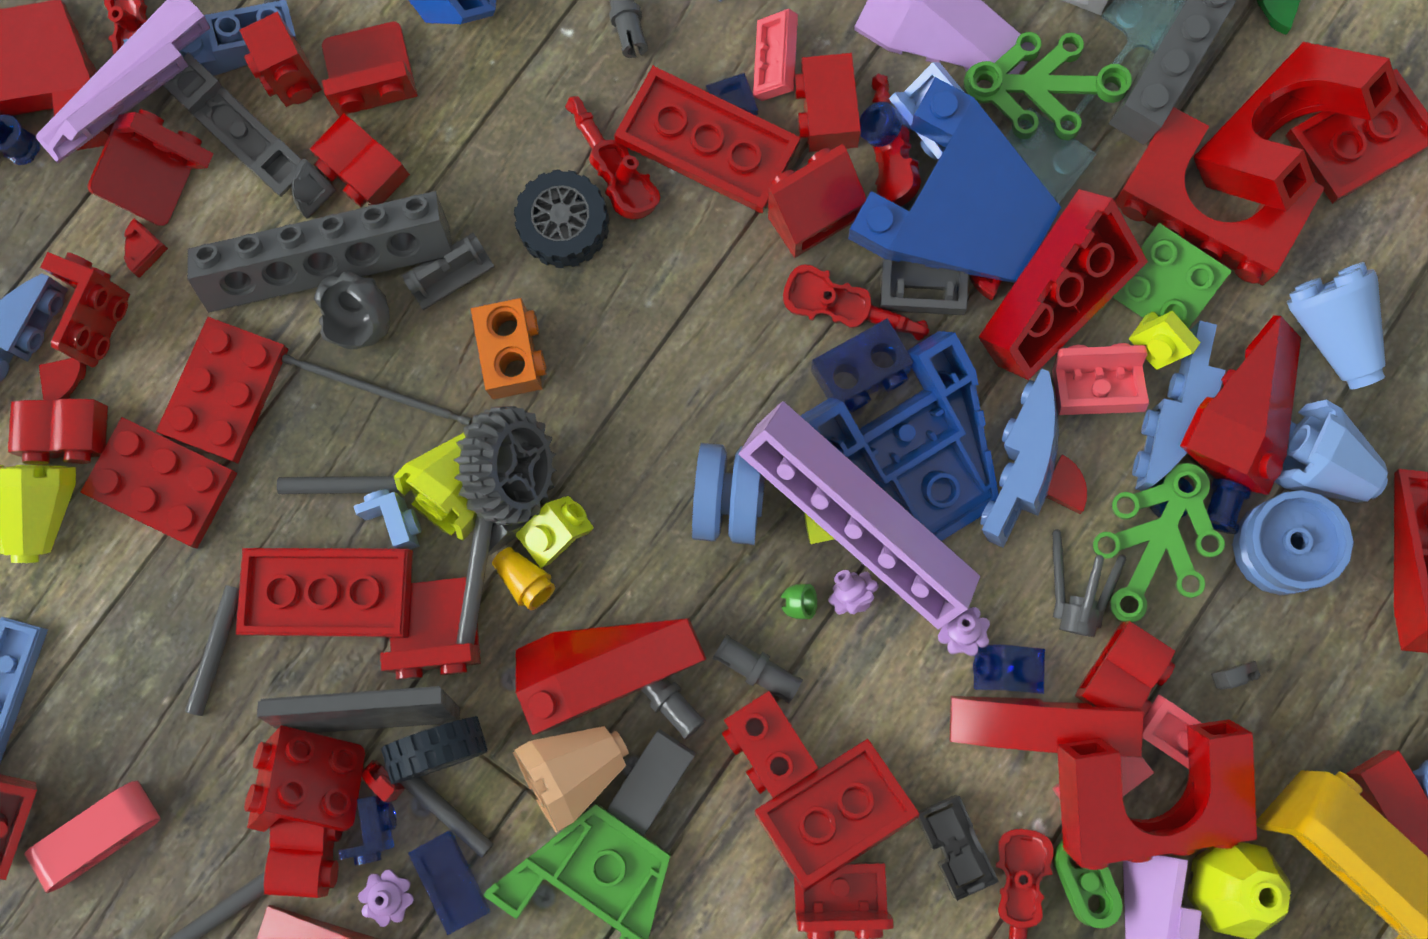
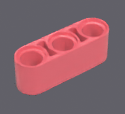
(92, 836)

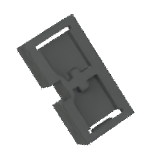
(961, 848)

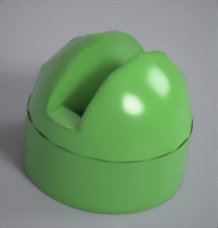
(800, 601)

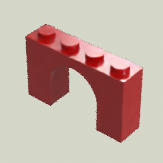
(1310, 80)
(1159, 195)
(1212, 812)

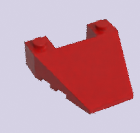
(42, 61)

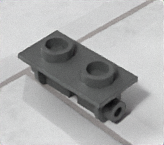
(443, 276)

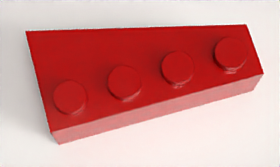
(1063, 285)

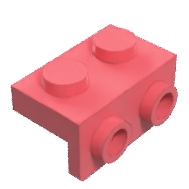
(1100, 379)

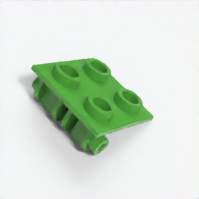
(1173, 278)

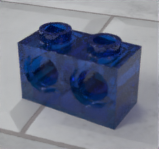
(855, 358)

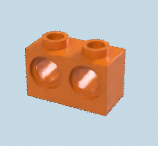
(499, 351)

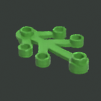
(1039, 84)
(1162, 535)

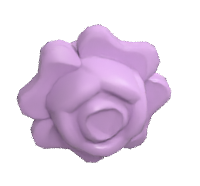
(852, 592)
(965, 633)
(386, 898)

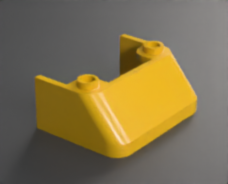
(1356, 846)

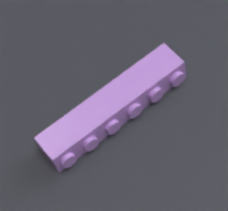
(860, 515)

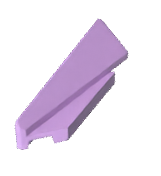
(127, 78)
(1154, 900)

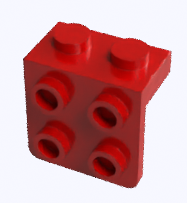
(367, 68)
(146, 166)
(91, 312)
(432, 633)
(305, 780)
(845, 901)

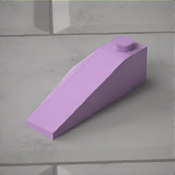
(940, 30)

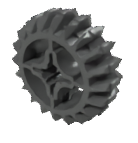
(505, 465)

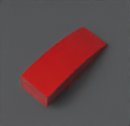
(1395, 794)

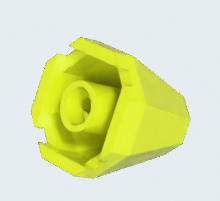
(436, 490)
(32, 508)
(1239, 890)

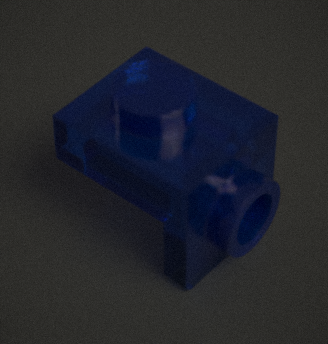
(1009, 669)
(377, 823)

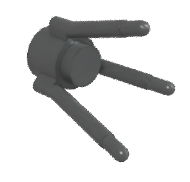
(1082, 614)

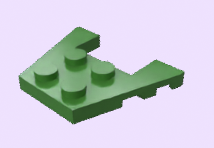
(597, 865)

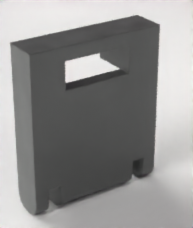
(903, 274)

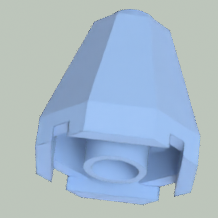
(1331, 457)

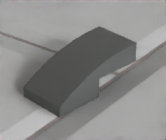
(651, 782)

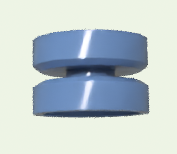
(726, 493)
(1293, 543)

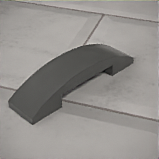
(234, 126)

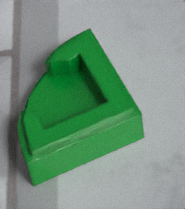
(1280, 13)

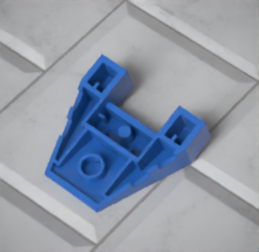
(977, 209)
(929, 447)

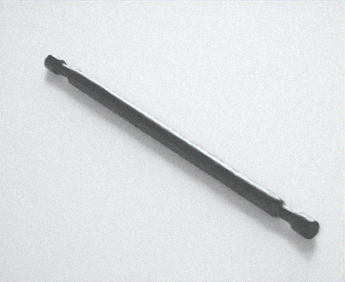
(376, 390)

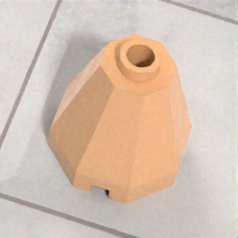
(570, 771)

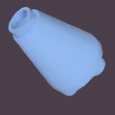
(1344, 323)

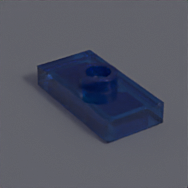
(449, 882)

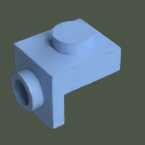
(400, 521)

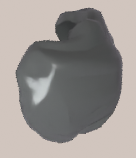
(352, 311)

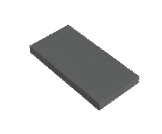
(360, 710)

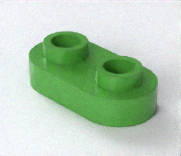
(1082, 884)

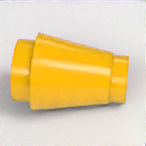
(523, 578)

